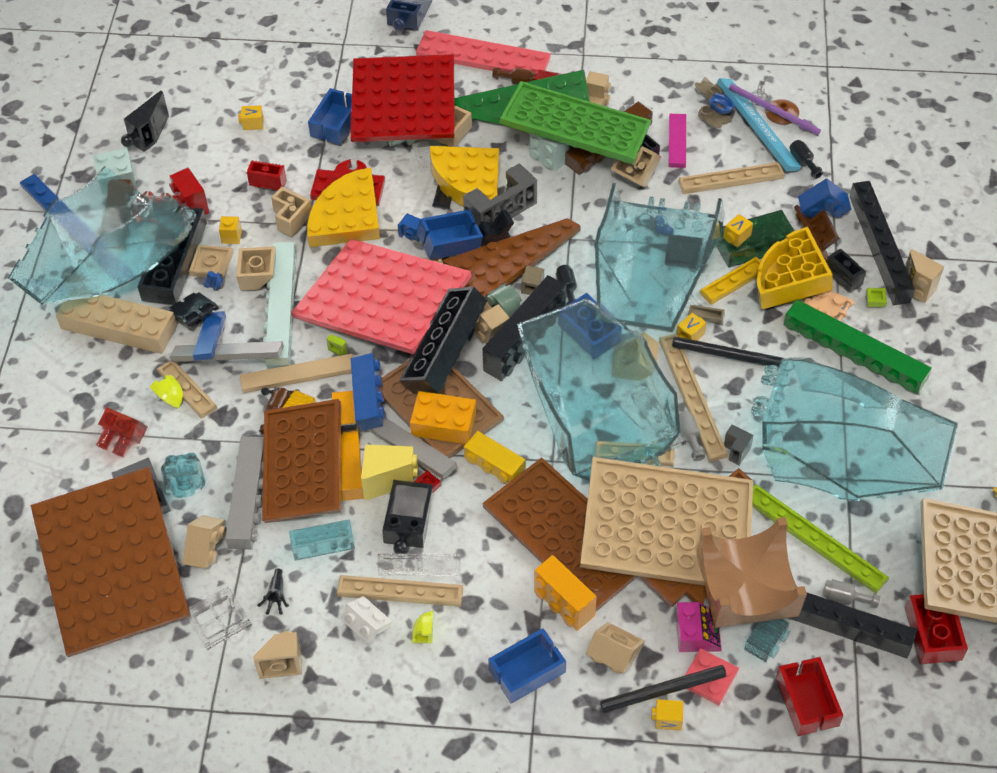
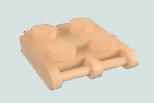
(830, 304)

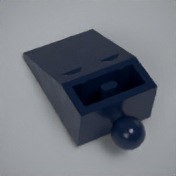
(406, 13)

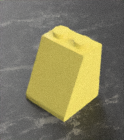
(385, 464)

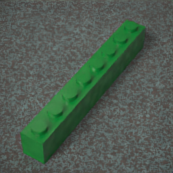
(857, 346)

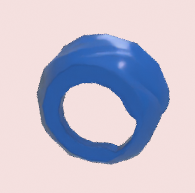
(723, 100)

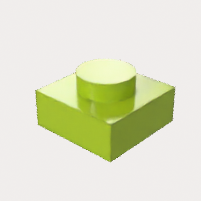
(876, 297)
(337, 345)

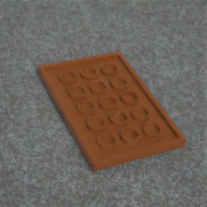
(302, 461)

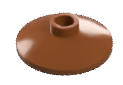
(785, 105)

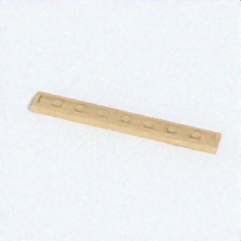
(694, 399)

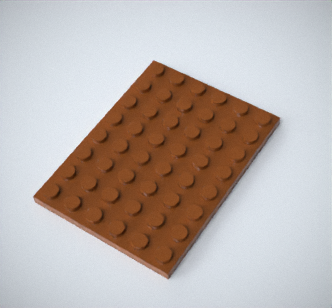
(109, 562)

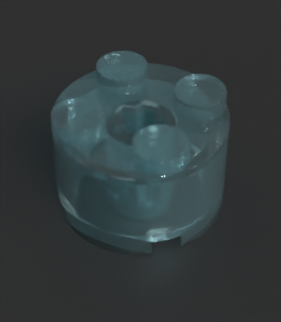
(182, 475)

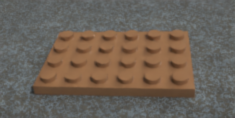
(403, 402)

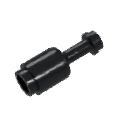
(804, 157)
(566, 275)

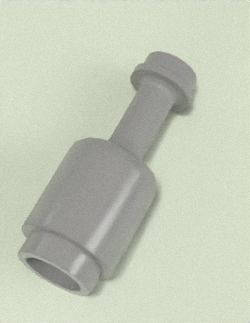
(689, 430)
(845, 593)

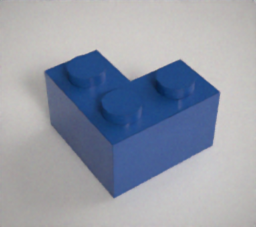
(824, 197)

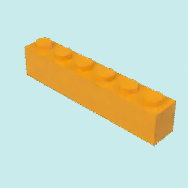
(350, 450)

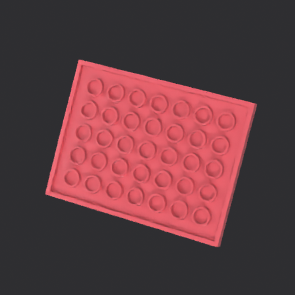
(379, 295)

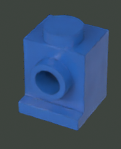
(408, 227)

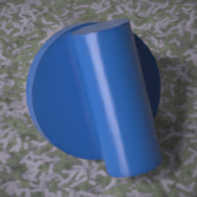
(213, 280)

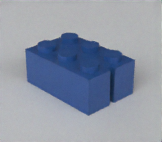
(331, 117)
(449, 234)
(527, 665)

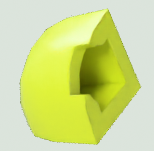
(168, 390)
(423, 628)

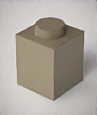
(531, 279)

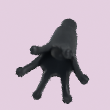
(275, 592)

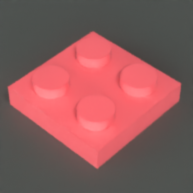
(717, 689)

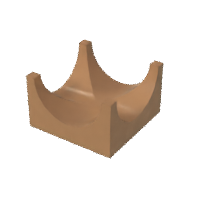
(749, 577)

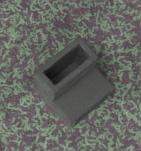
(739, 443)

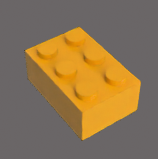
(443, 417)
(564, 593)

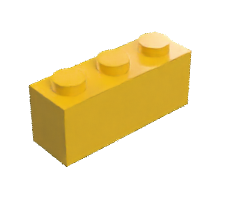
(493, 457)

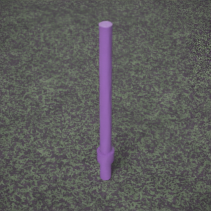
(803, 124)

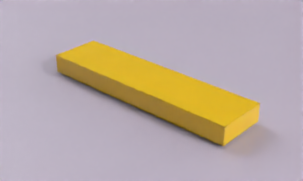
(731, 281)

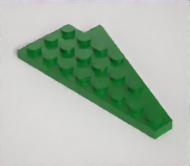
(491, 104)

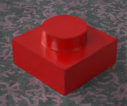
(429, 478)

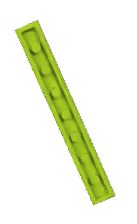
(819, 541)

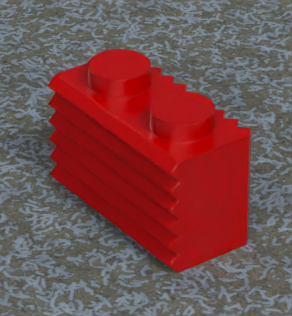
(266, 175)

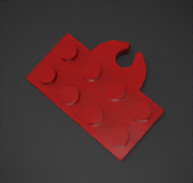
(324, 178)

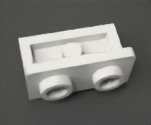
(365, 619)

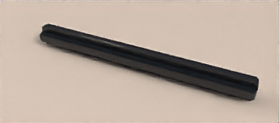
(727, 352)
(663, 688)

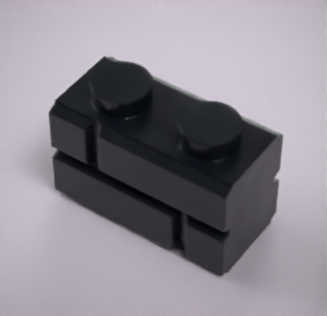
(846, 270)

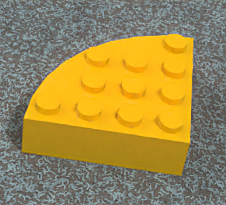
(465, 169)
(345, 211)
(792, 270)

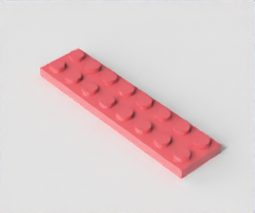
(482, 53)

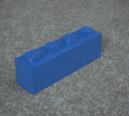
(366, 392)

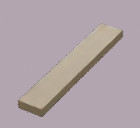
(731, 178)
(296, 373)
(400, 590)

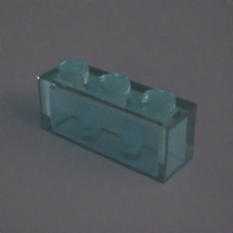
(321, 540)

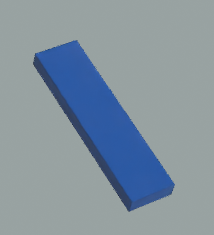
(209, 336)

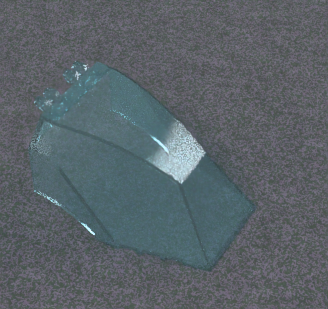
(647, 238)
(99, 240)
(599, 387)
(849, 434)

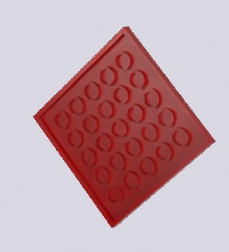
(403, 98)

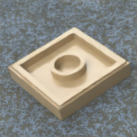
(211, 258)

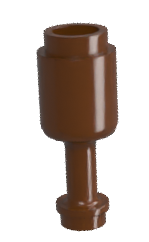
(516, 76)
(276, 401)

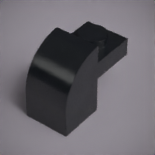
(497, 230)

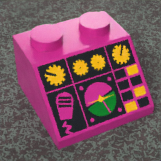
(696, 628)

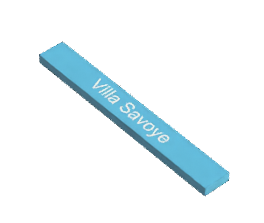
(760, 127)

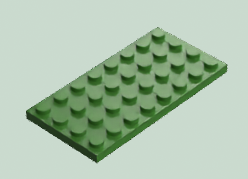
(576, 122)

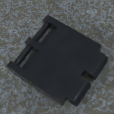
(193, 308)

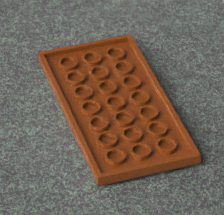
(550, 520)

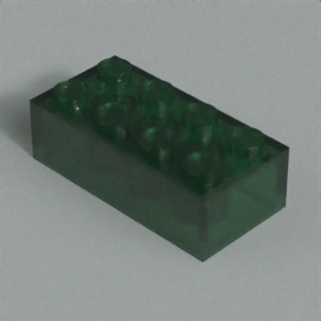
(766, 231)

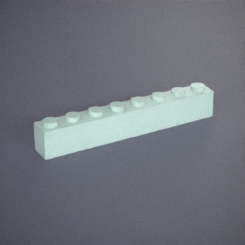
(281, 303)

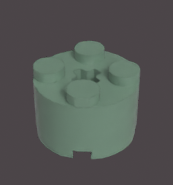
(506, 297)

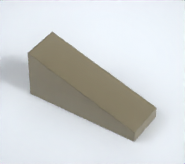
(708, 314)

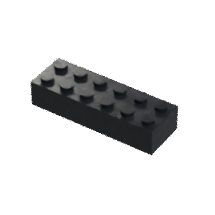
(167, 278)
(443, 340)
(505, 347)

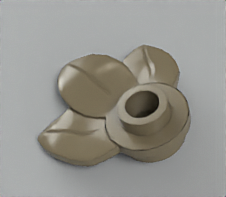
(708, 88)
(713, 118)

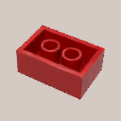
(938, 633)

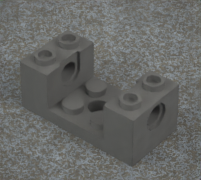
(518, 197)

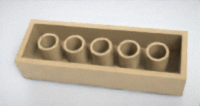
(118, 321)

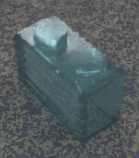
(766, 638)

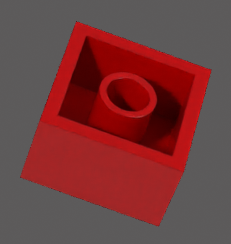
(188, 190)

